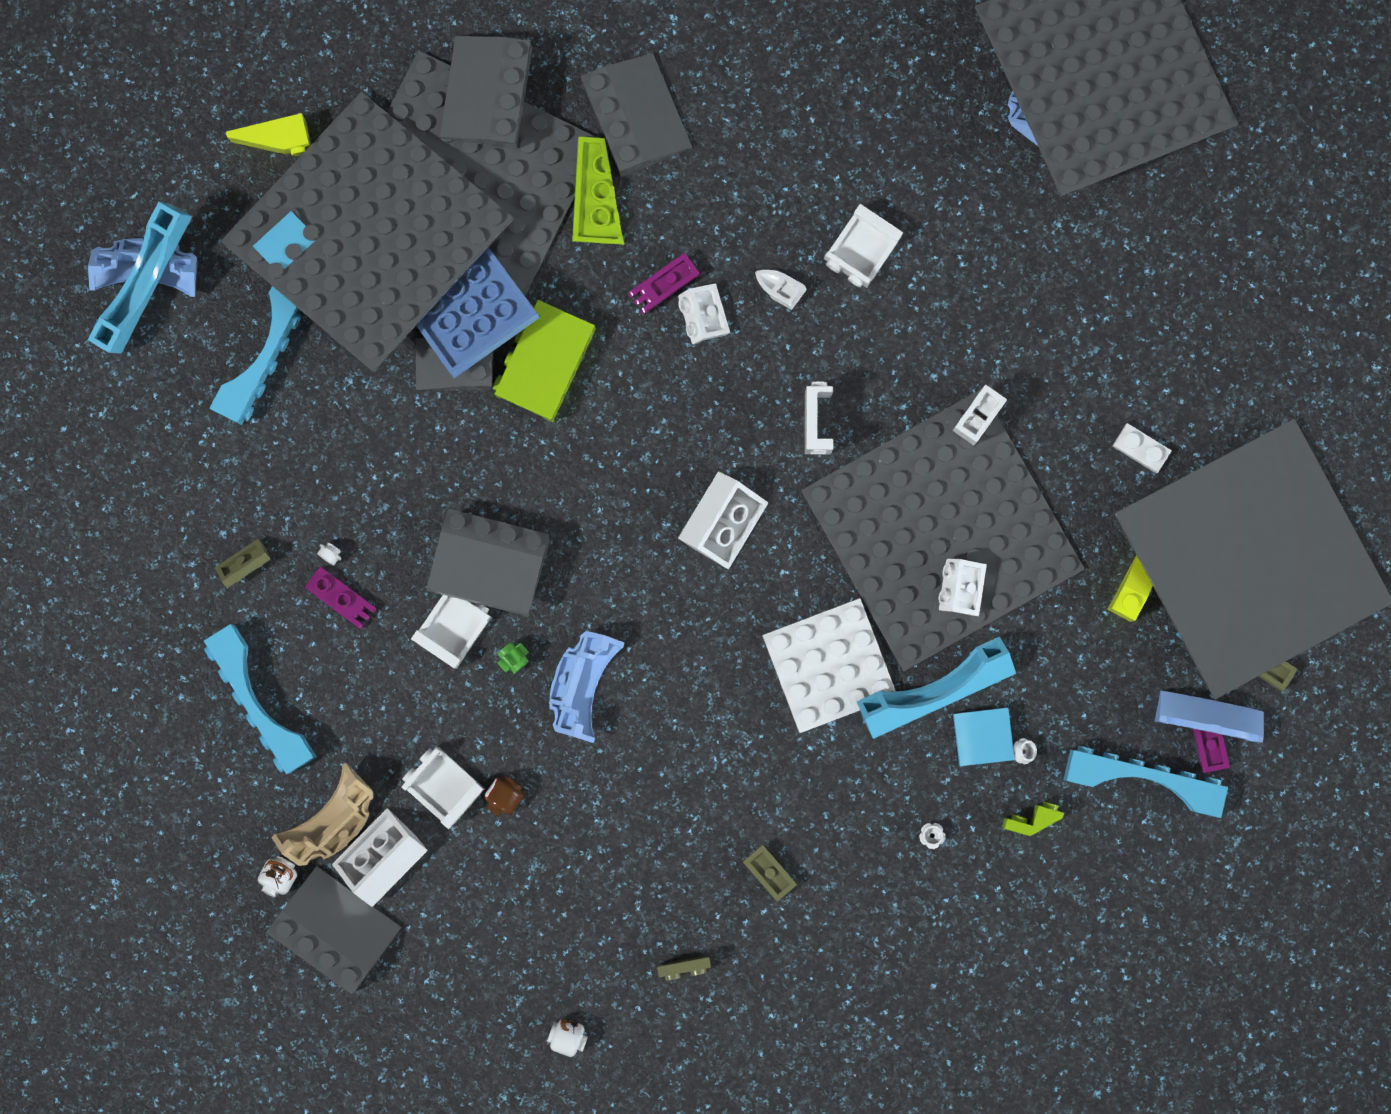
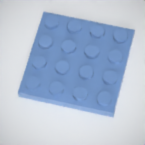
(476, 315)

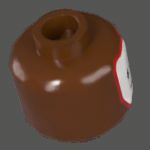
(504, 796)

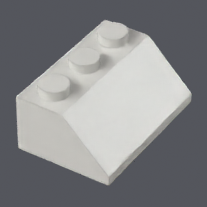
(723, 520)
(379, 858)

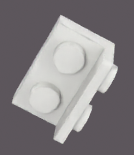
(703, 313)
(962, 586)

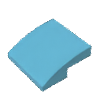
(274, 243)
(983, 736)

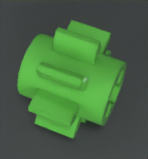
(513, 657)

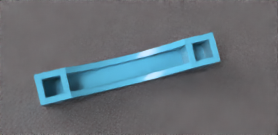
(159, 244)
(238, 395)
(231, 654)
(982, 668)
(1198, 795)

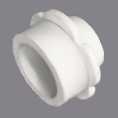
(329, 553)
(1024, 751)
(939, 838)

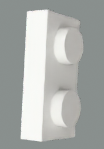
(1141, 448)

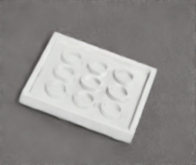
(828, 664)

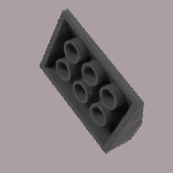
(486, 90)
(635, 113)
(488, 562)
(334, 930)

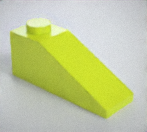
(281, 135)
(1132, 592)

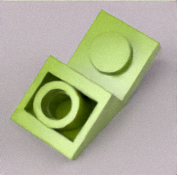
(1041, 818)

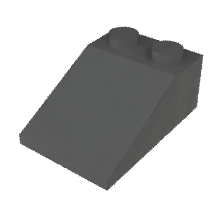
(433, 374)

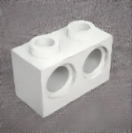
(979, 415)

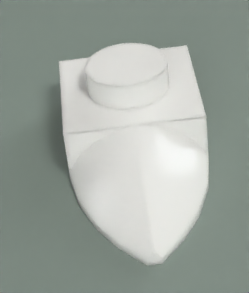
(781, 287)

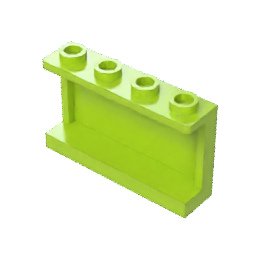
(544, 361)

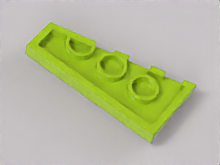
(595, 202)

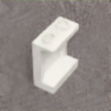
(863, 247)
(812, 444)
(452, 629)
(442, 786)

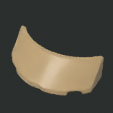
(332, 826)

